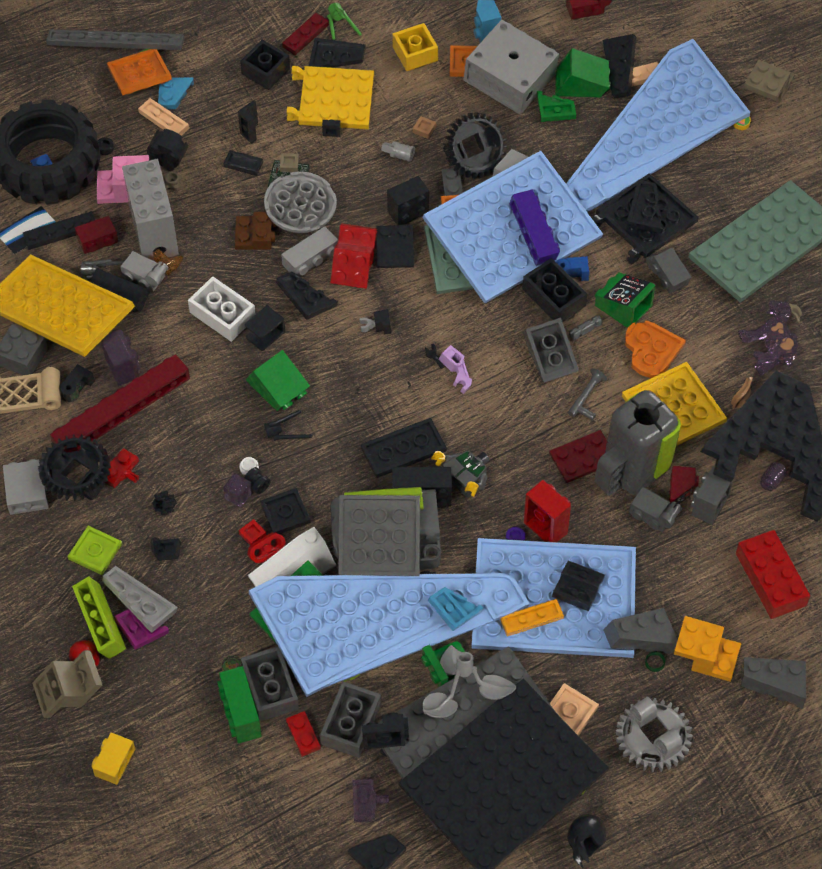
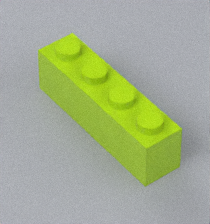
(99, 617)

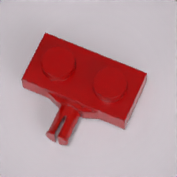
(122, 468)

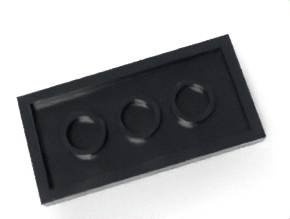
(403, 447)

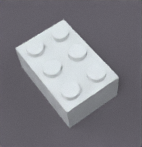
(221, 308)

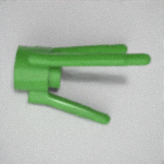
(337, 13)

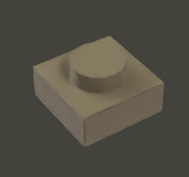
(289, 162)

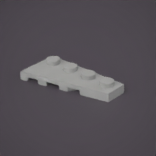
(139, 599)

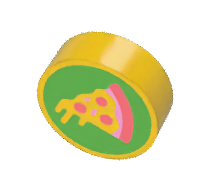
(743, 124)

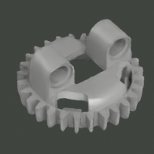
(668, 746)

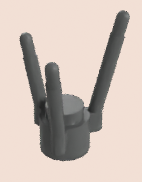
(89, 267)

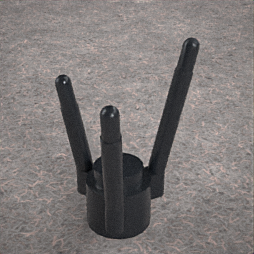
(274, 428)

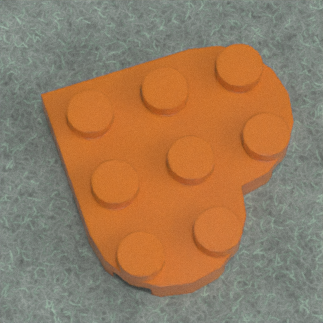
(652, 348)

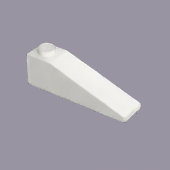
(292, 556)

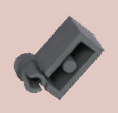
(669, 270)
(654, 510)

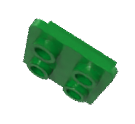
(432, 660)

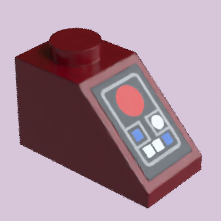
(682, 483)

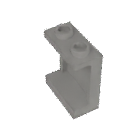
(24, 487)

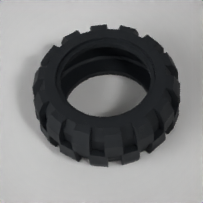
(54, 180)

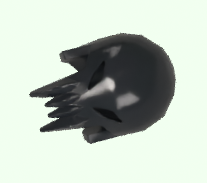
(586, 836)

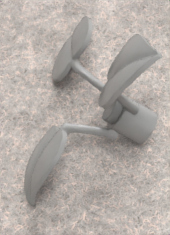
(461, 664)

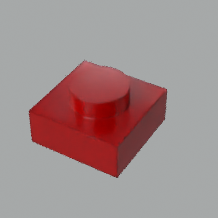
(252, 532)

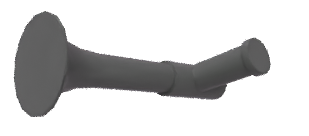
(597, 376)

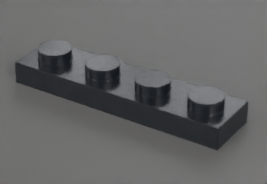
(55, 231)

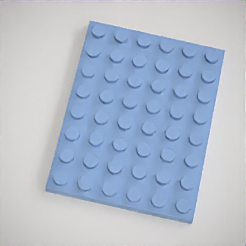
(484, 233)
(537, 571)

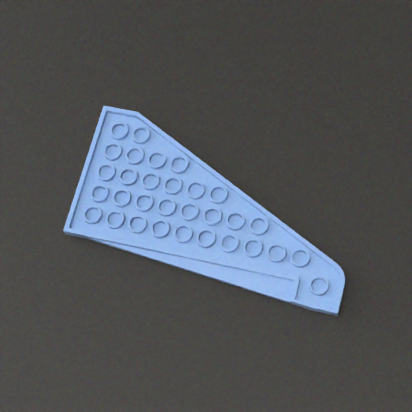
(359, 622)

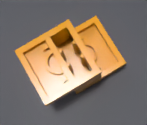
(707, 648)

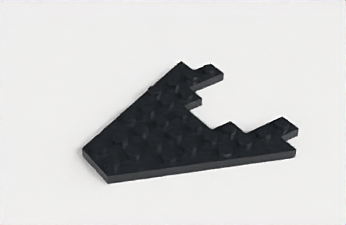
(783, 422)

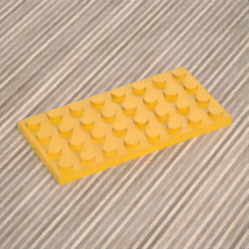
(60, 305)

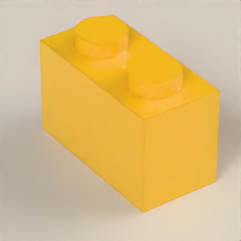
(113, 758)

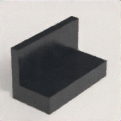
(248, 121)

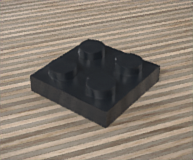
(285, 511)

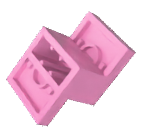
(111, 183)

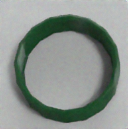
(655, 669)

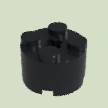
(167, 148)

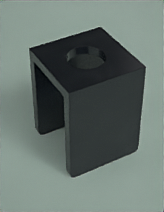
(265, 328)

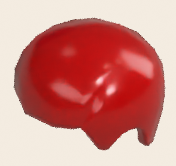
(79, 646)

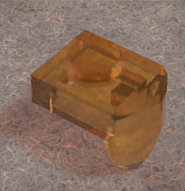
(172, 263)

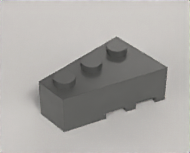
(642, 631)
(776, 677)

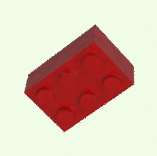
(547, 512)

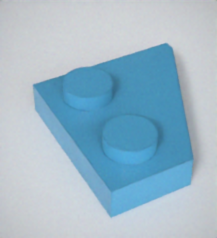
(173, 92)
(453, 608)

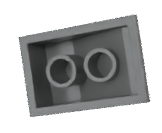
(550, 350)

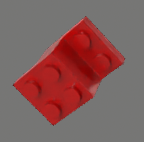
(353, 255)

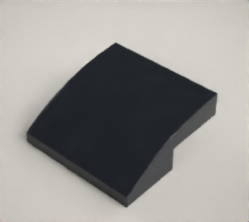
(578, 585)

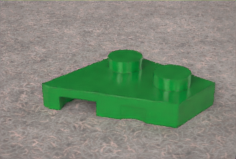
(555, 108)

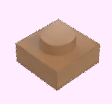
(424, 127)

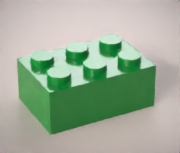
(239, 705)

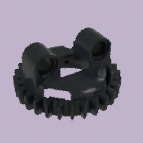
(486, 138)
(61, 463)

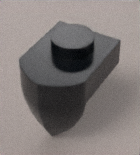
(165, 549)

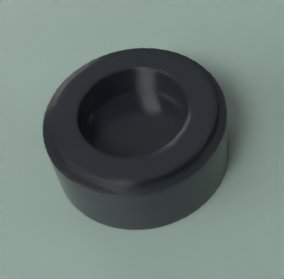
(106, 146)

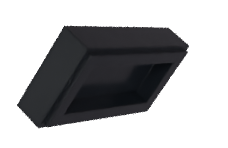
(243, 162)

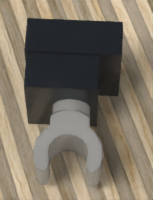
(381, 322)

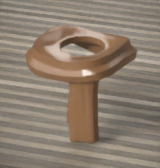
(744, 392)

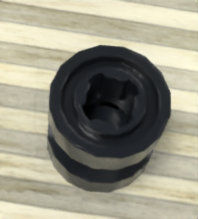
(258, 481)

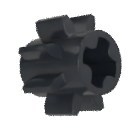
(164, 503)

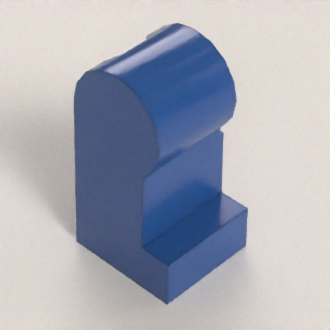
(575, 267)

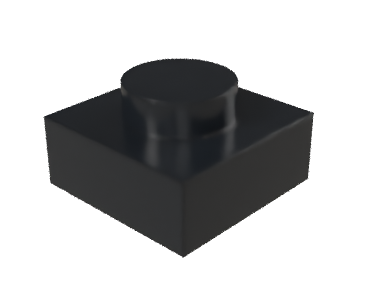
(331, 128)

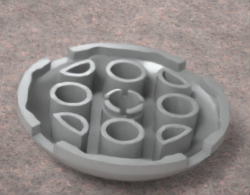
(304, 189)

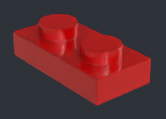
(303, 733)

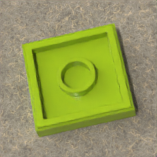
(95, 550)

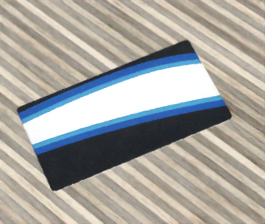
(13, 235)

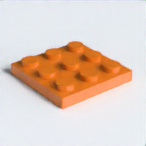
(139, 71)

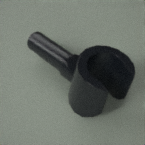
(433, 354)

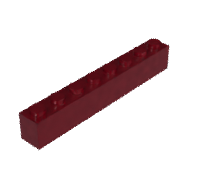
(125, 402)

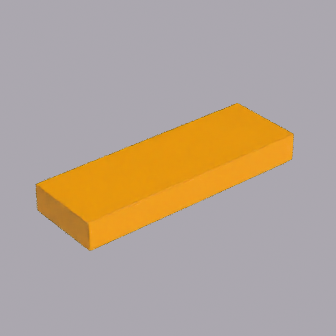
(532, 617)

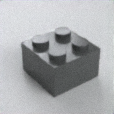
(22, 350)
(710, 497)

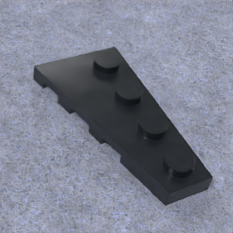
(621, 54)

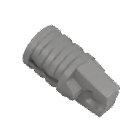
(399, 150)

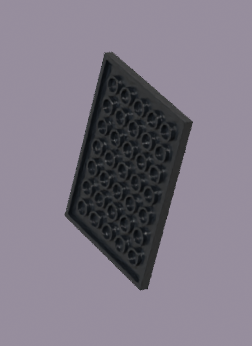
(503, 777)

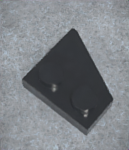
(378, 853)

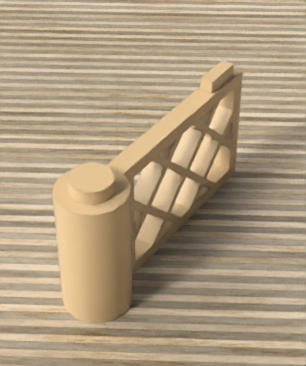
(47, 391)

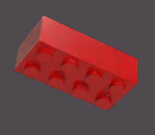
(772, 574)

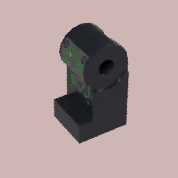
(75, 383)

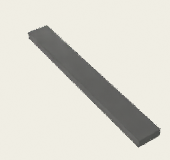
(115, 39)

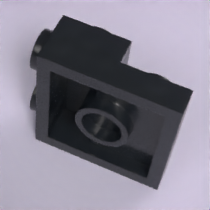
(388, 734)

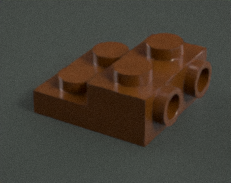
(254, 232)

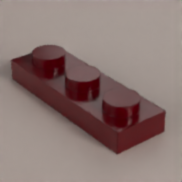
(305, 33)

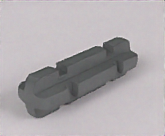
(585, 327)

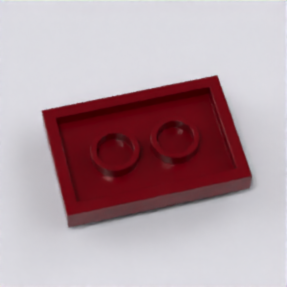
(579, 456)

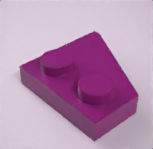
(135, 631)

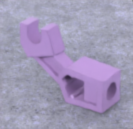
(459, 367)

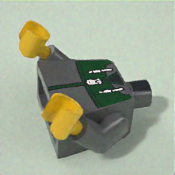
(467, 471)

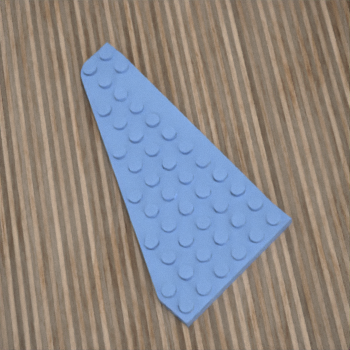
(667, 117)

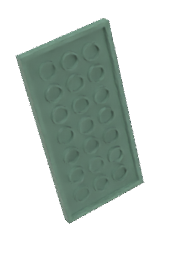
(762, 241)

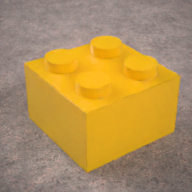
(415, 47)

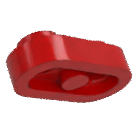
(265, 548)

